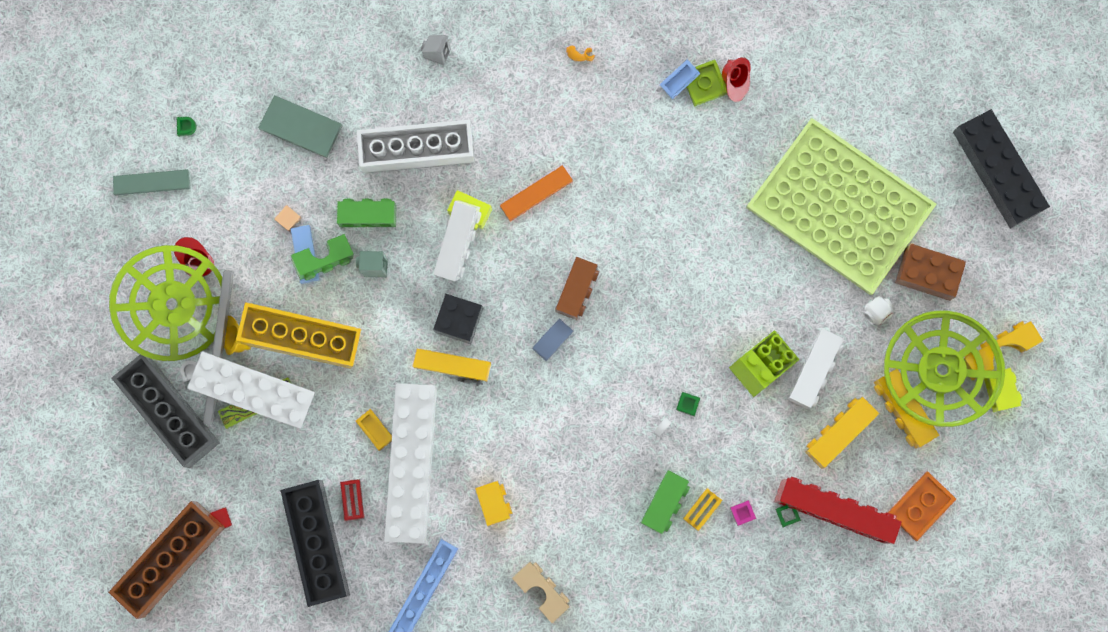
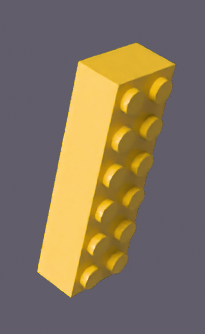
(298, 335)

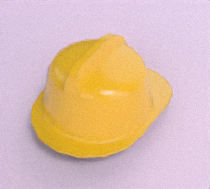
(230, 338)

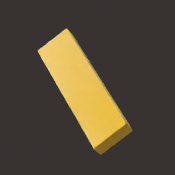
(452, 364)

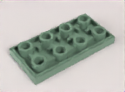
(300, 126)

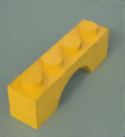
(1021, 338)

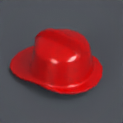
(737, 78)
(191, 261)

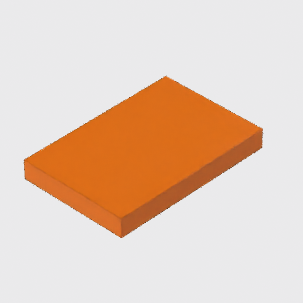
(922, 505)

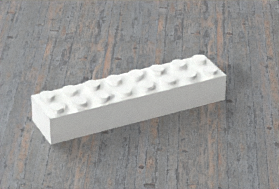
(410, 463)

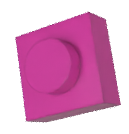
(742, 513)

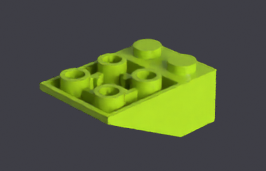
(764, 363)

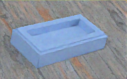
(680, 79)

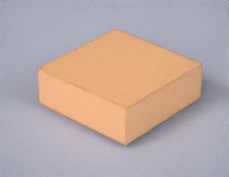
(287, 218)

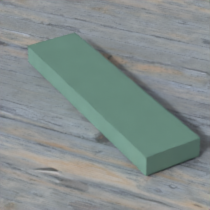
(151, 182)

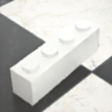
(457, 240)
(815, 368)

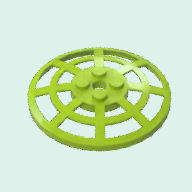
(157, 301)
(952, 360)

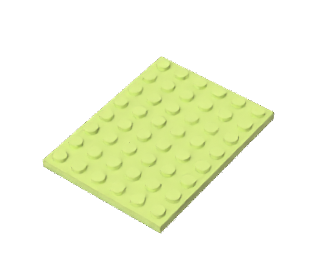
(841, 206)

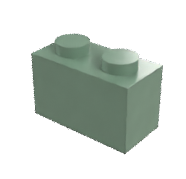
(372, 263)

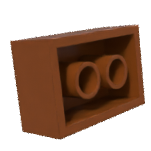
(930, 272)

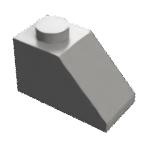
(436, 48)

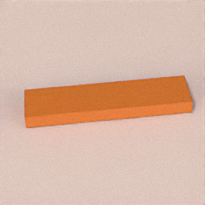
(536, 193)

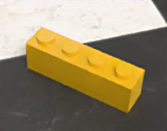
(916, 431)
(842, 432)

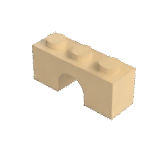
(555, 603)

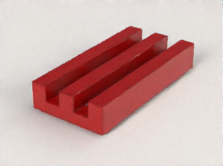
(353, 507)

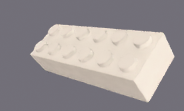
(415, 146)
(251, 390)

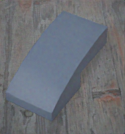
(552, 339)

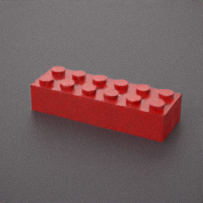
(838, 511)

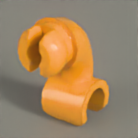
(576, 56)

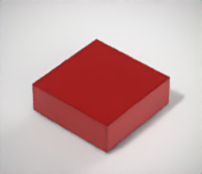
(222, 516)

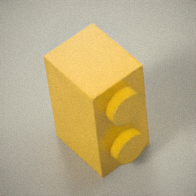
(493, 503)

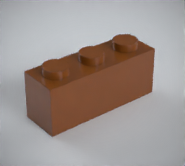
(577, 288)

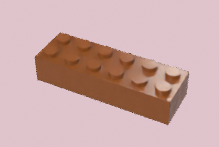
(166, 560)

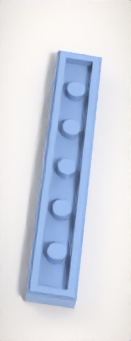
(424, 587)

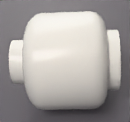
(878, 311)

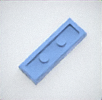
(302, 240)

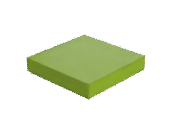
(708, 84)

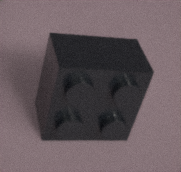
(458, 318)

